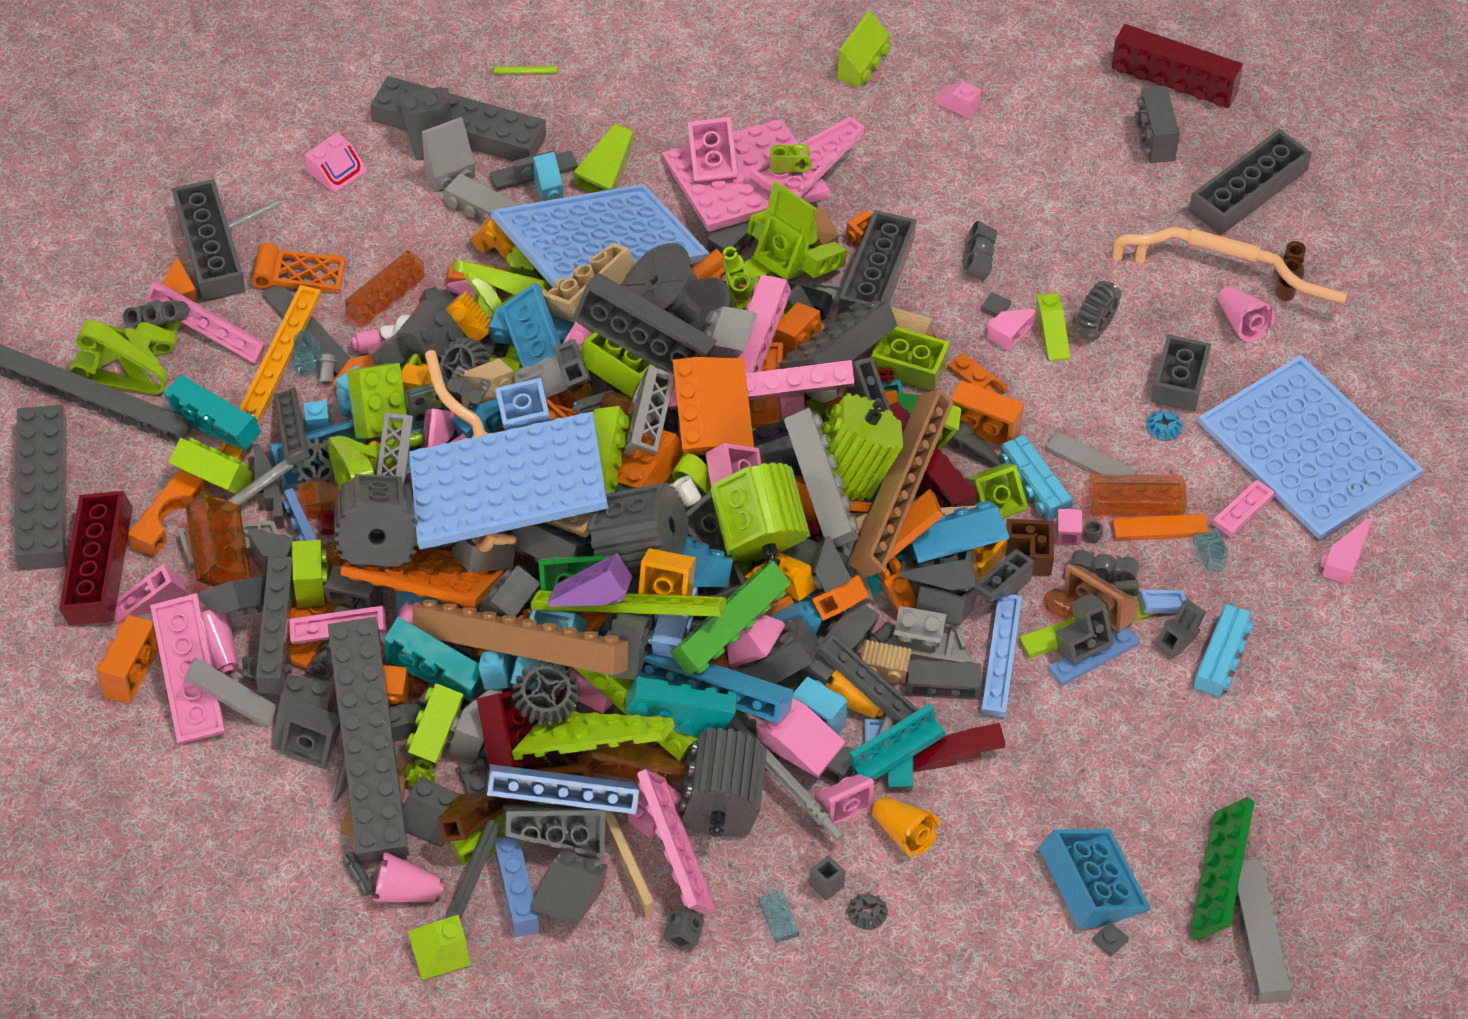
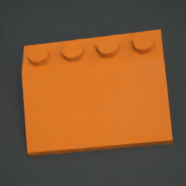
(712, 403)

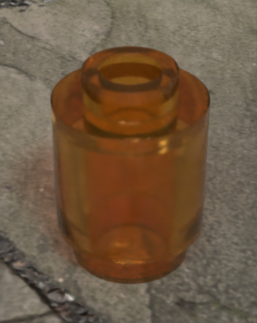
(1059, 603)

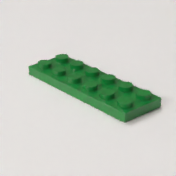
(1221, 869)

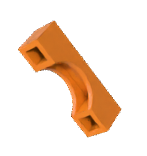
(148, 533)

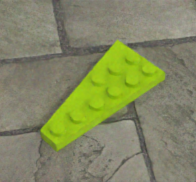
(588, 730)

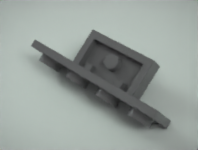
(524, 170)

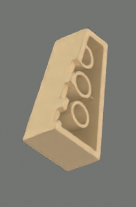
(564, 298)

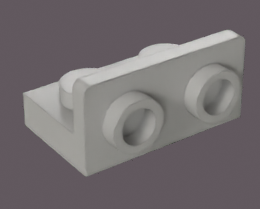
(920, 625)

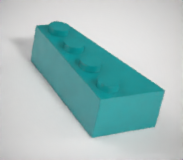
(212, 414)
(431, 659)
(690, 708)

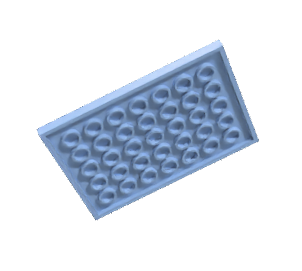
(572, 229)
(1310, 447)
(507, 480)

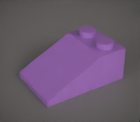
(594, 586)

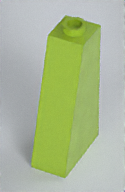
(606, 161)

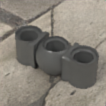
(980, 250)
(163, 310)
(1106, 566)

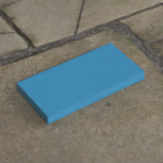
(531, 326)

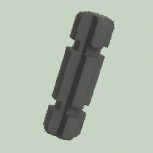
(358, 873)

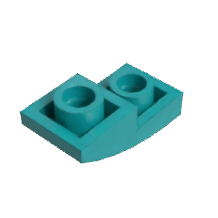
(902, 775)

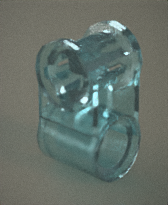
(306, 356)
(1211, 550)

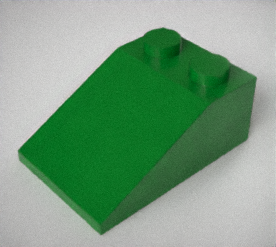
(560, 568)

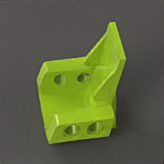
(785, 237)

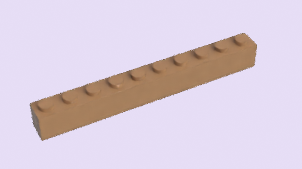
(900, 484)
(522, 637)

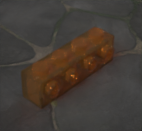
(384, 288)

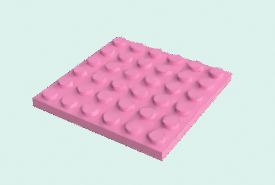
(735, 199)

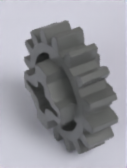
(315, 473)

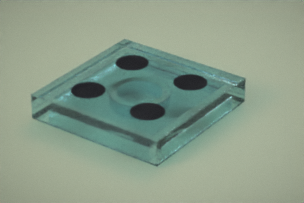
(420, 399)

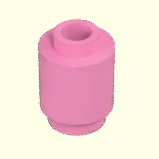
(366, 340)

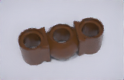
(1294, 261)

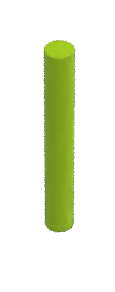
(521, 70)

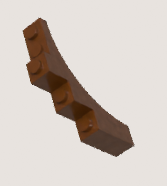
(473, 810)

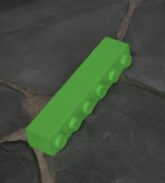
(741, 608)

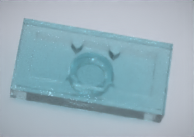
(779, 916)

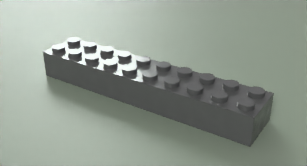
(368, 739)

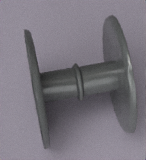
(661, 279)

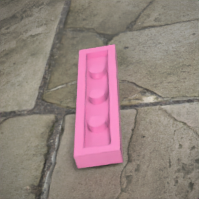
(316, 628)

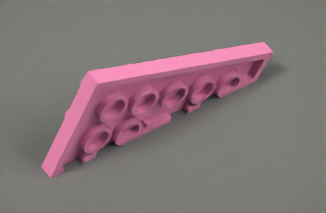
(824, 153)

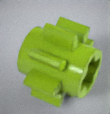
(419, 768)

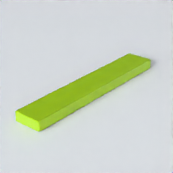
(1045, 640)

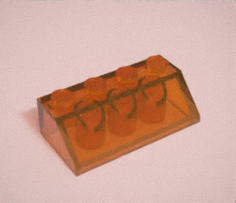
(1137, 495)
(217, 540)
(631, 759)

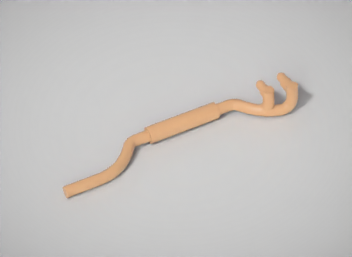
(1225, 246)
(486, 542)

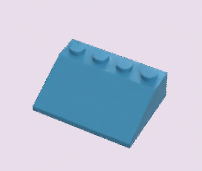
(1093, 876)

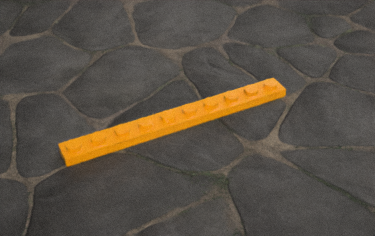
(276, 358)

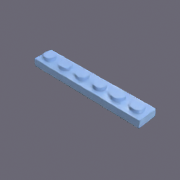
(1001, 656)

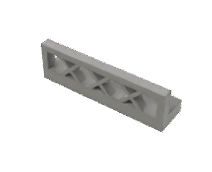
(640, 412)
(403, 449)

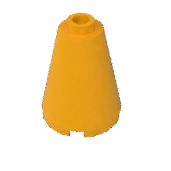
(856, 699)
(906, 824)

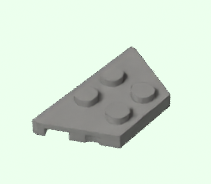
(951, 649)

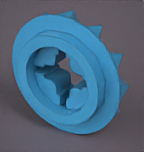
(1158, 430)

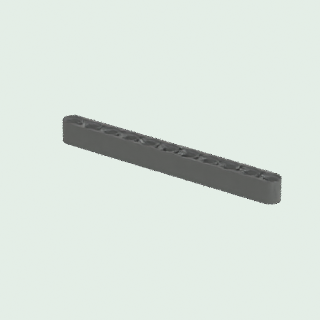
(93, 395)

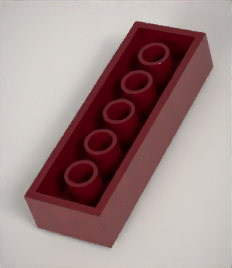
(1176, 66)
(940, 474)
(96, 558)

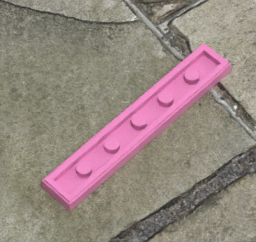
(212, 325)

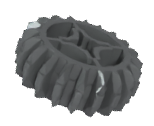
(1098, 309)
(463, 352)
(529, 703)

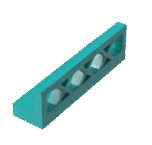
(897, 745)

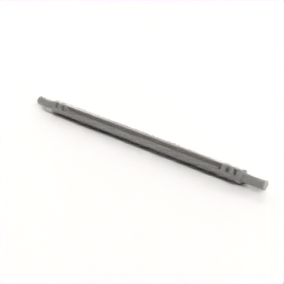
(792, 786)

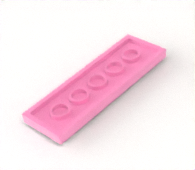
(180, 639)
(676, 842)

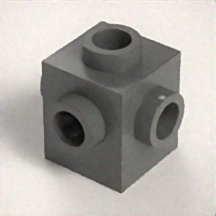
(683, 928)

